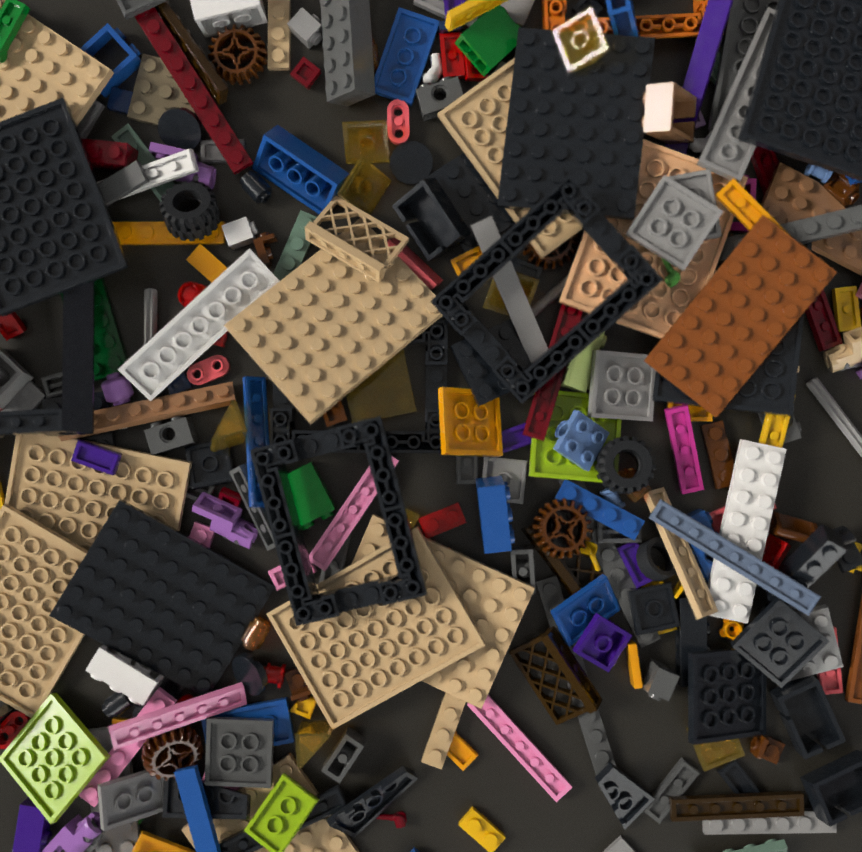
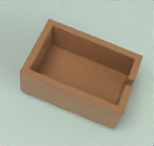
(662, 105)

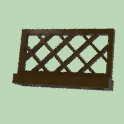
(558, 566)
(571, 671)

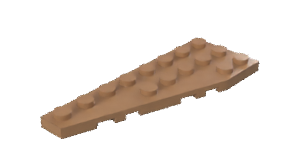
(797, 197)

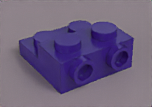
(602, 642)

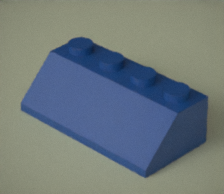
(298, 169)

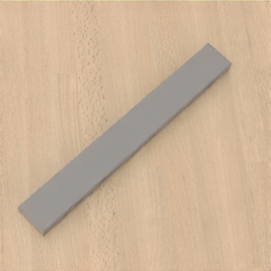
(512, 294)

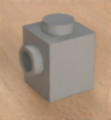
(306, 28)

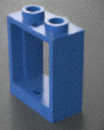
(126, 67)

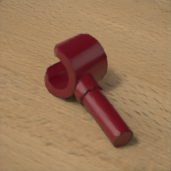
(398, 817)

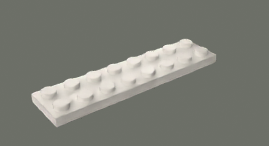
(197, 325)
(746, 524)

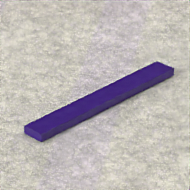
(703, 58)

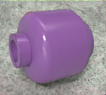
(117, 389)

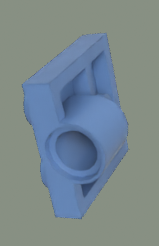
(580, 440)

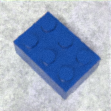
(495, 514)

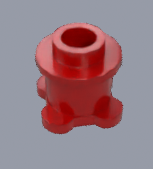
(275, 674)

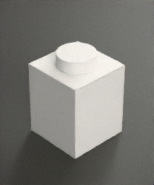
(240, 232)

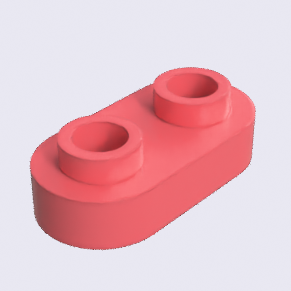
(398, 123)
(207, 370)

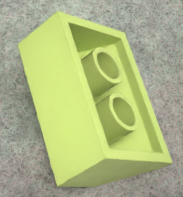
(578, 370)

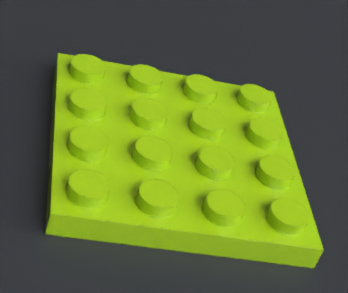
(549, 463)
(54, 757)

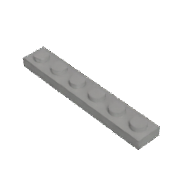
(775, 825)

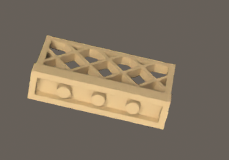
(344, 250)

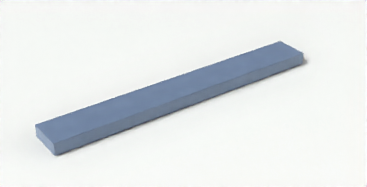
(734, 557)

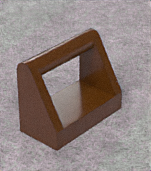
(791, 527)

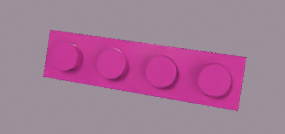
(684, 449)

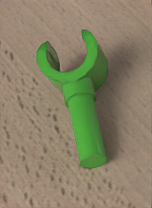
(673, 276)

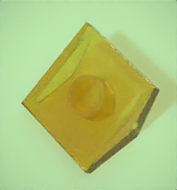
(581, 40)

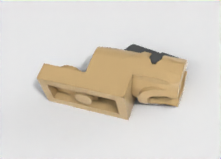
(847, 354)

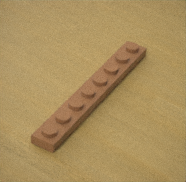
(160, 408)

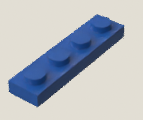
(601, 510)

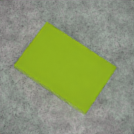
(281, 814)

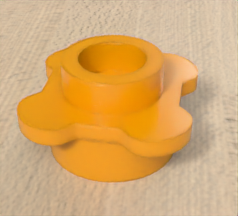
(725, 630)

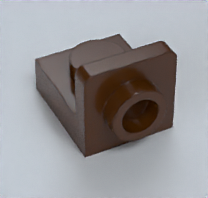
(841, 190)
(265, 253)
(297, 685)
(767, 748)

